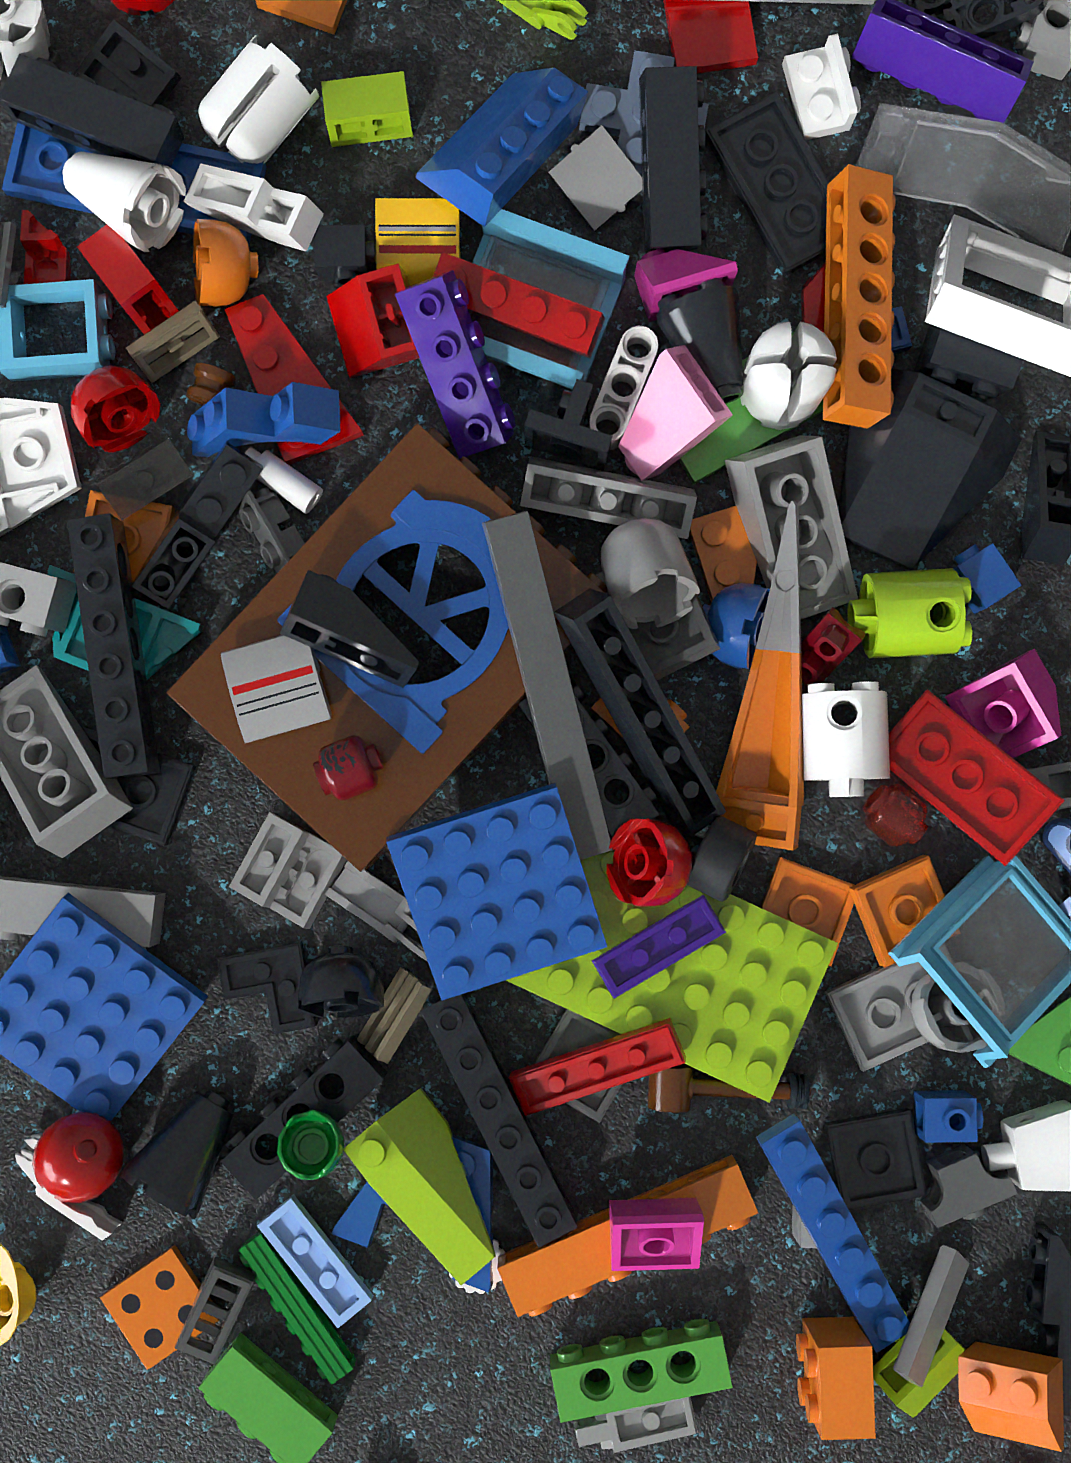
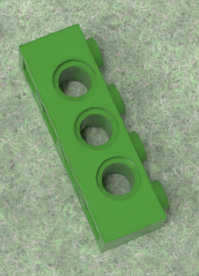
(659, 1383)

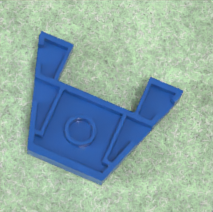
(363, 1214)

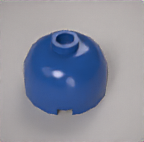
(737, 621)

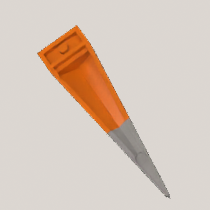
(764, 761)

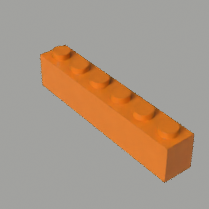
(583, 1256)

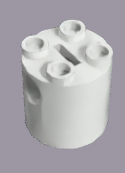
(847, 752)

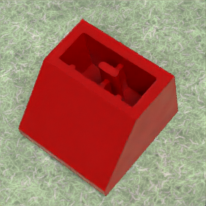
(371, 321)

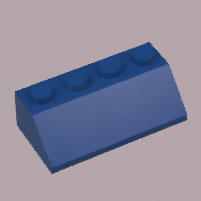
(505, 142)

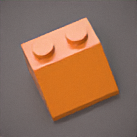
(1013, 1394)

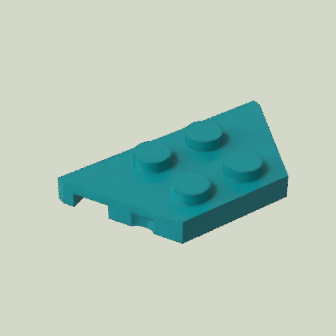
(160, 633)

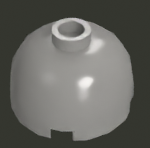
(941, 1020)

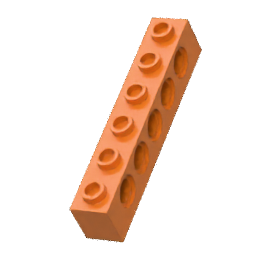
(859, 295)

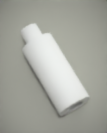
(286, 481)

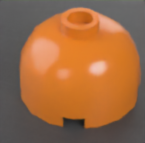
(221, 263)

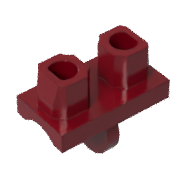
(827, 646)

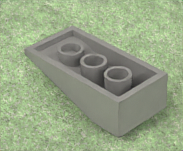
(763, 489)
(53, 767)

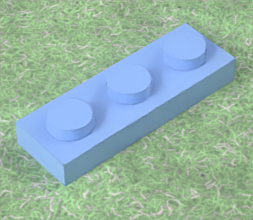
(315, 1261)

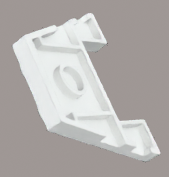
(34, 460)

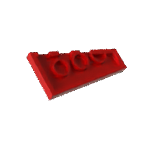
(275, 362)

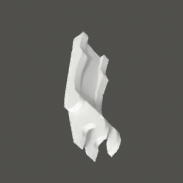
(86, 1214)

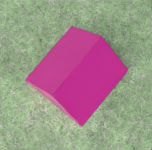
(655, 1234)

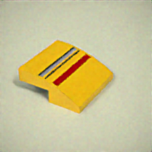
(415, 234)

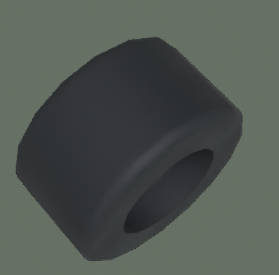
(721, 858)

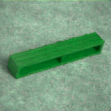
(298, 1307)

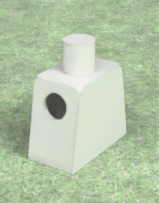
(1035, 1148)

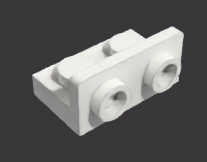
(822, 89)

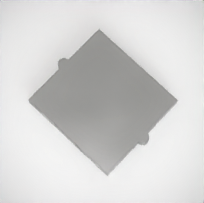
(597, 178)

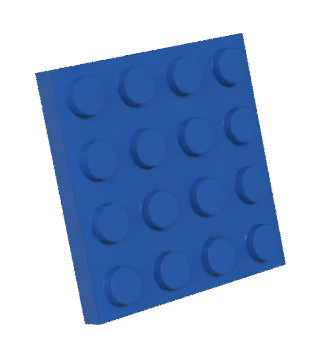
(497, 891)
(90, 1009)

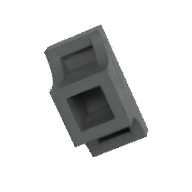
(963, 1187)

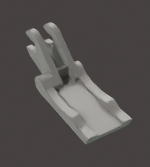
(375, 904)

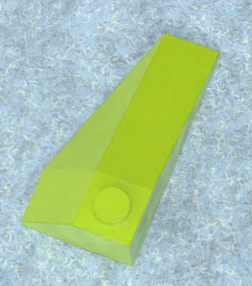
(419, 1175)

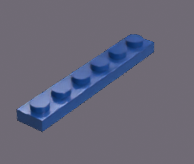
(834, 1232)

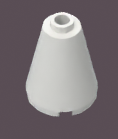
(128, 195)

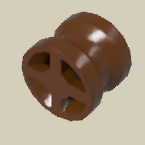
(208, 383)

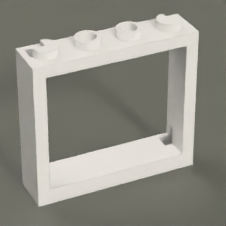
(990, 318)

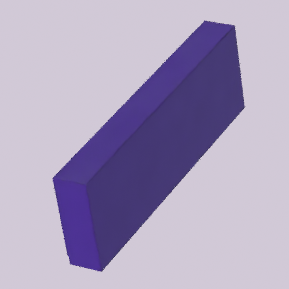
(658, 946)

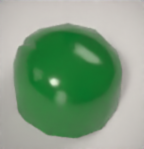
(310, 1145)

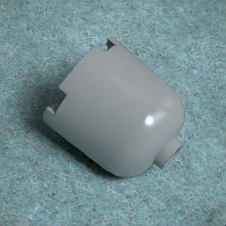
(648, 572)

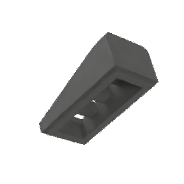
(228, 1272)

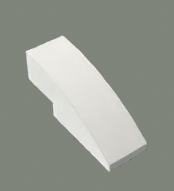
(254, 206)

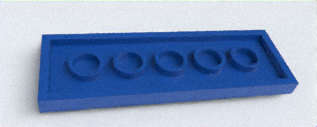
(38, 163)

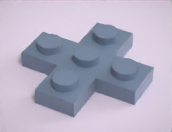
(620, 108)

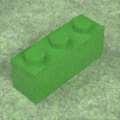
(268, 1402)

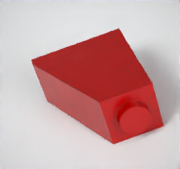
(127, 279)

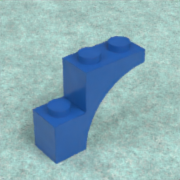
(245, 417)

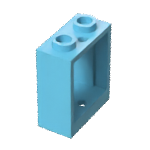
(100, 344)

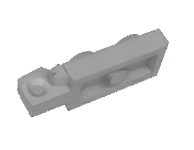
(638, 1425)

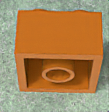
(837, 1378)

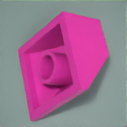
(677, 272)
(1012, 705)

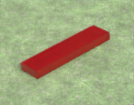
(598, 1067)

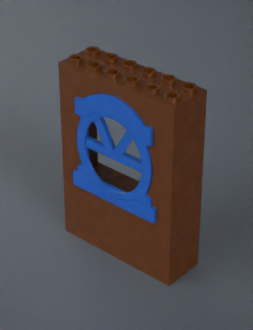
(418, 729)

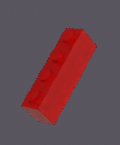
(526, 307)

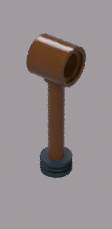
(674, 1087)

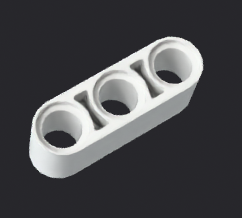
(625, 369)

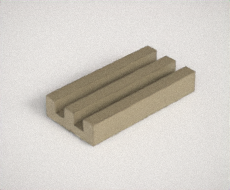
(170, 337)
(390, 1024)

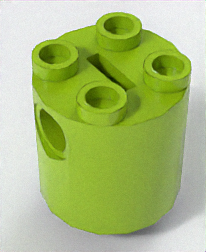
(897, 608)

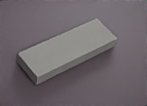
(931, 1315)

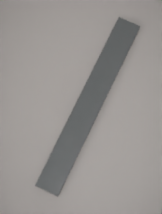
(546, 678)

